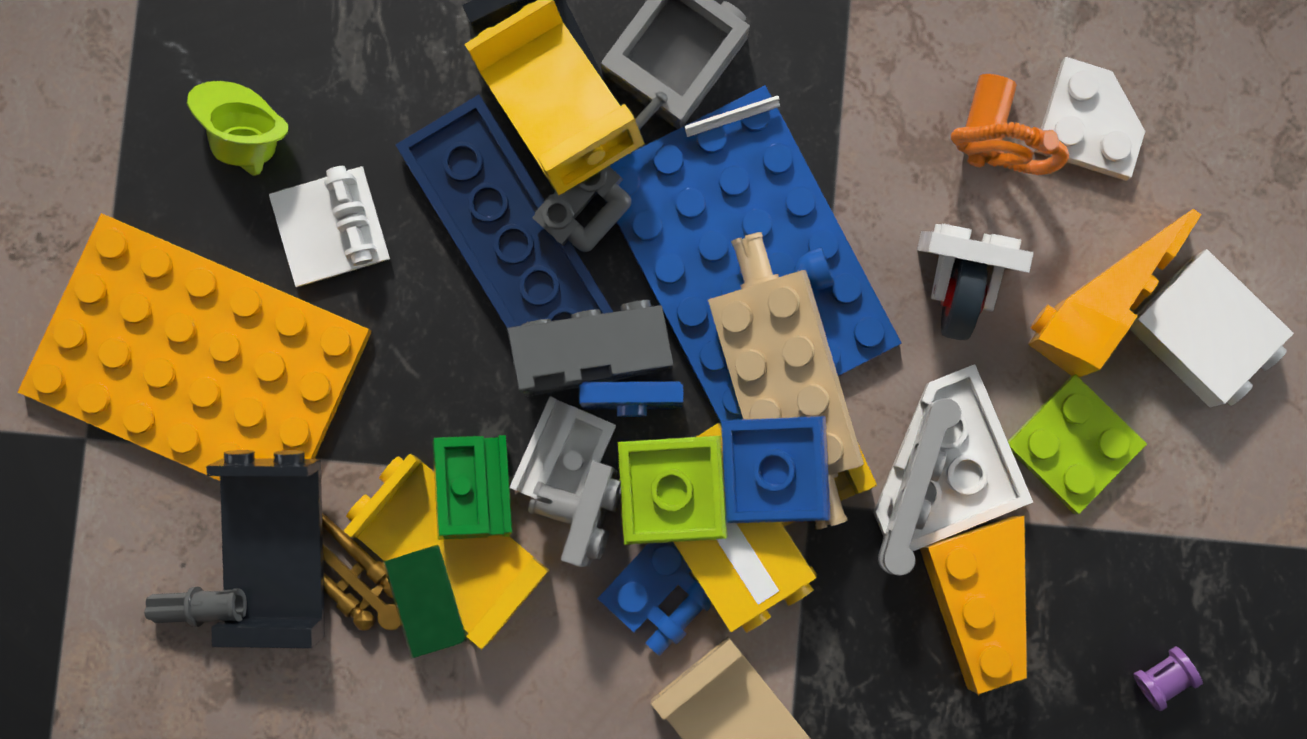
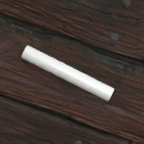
(732, 116)

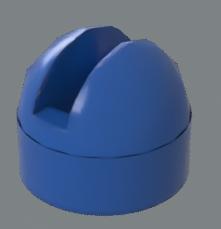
(817, 269)

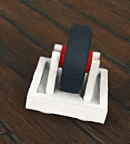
(973, 278)

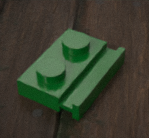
(471, 487)

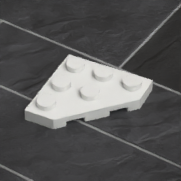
(979, 467)

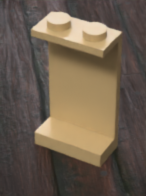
(725, 700)

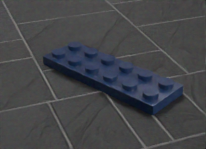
(489, 212)

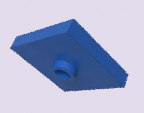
(631, 398)
(776, 469)

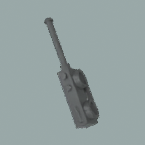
(559, 212)

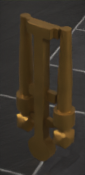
(347, 603)

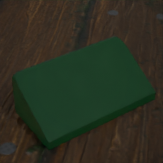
(425, 601)

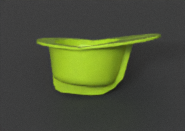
(237, 123)

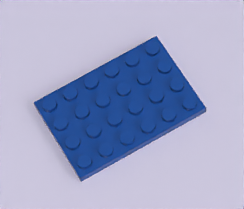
(719, 187)

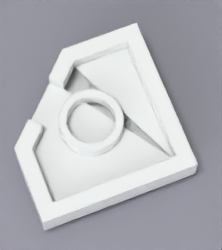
(1094, 119)

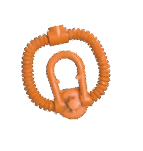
(988, 126)

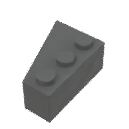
(590, 348)

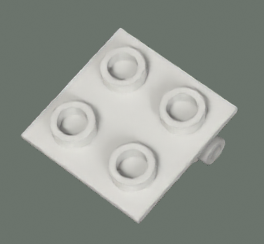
(329, 226)

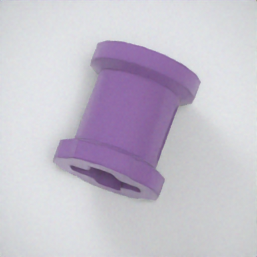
(1168, 678)

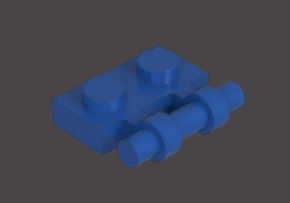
(644, 587)

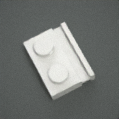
(562, 450)

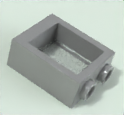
(676, 51)

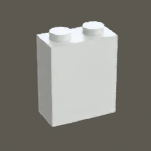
(1211, 330)

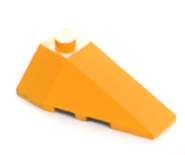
(1094, 319)

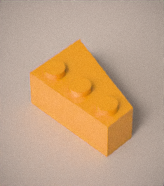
(983, 600)

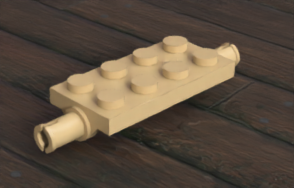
(783, 357)

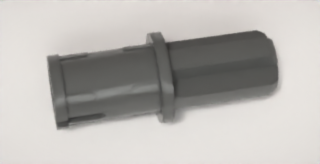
(196, 606)

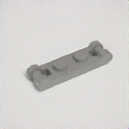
(910, 507)

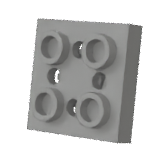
(583, 512)

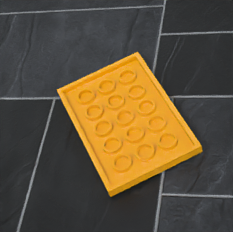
(190, 353)

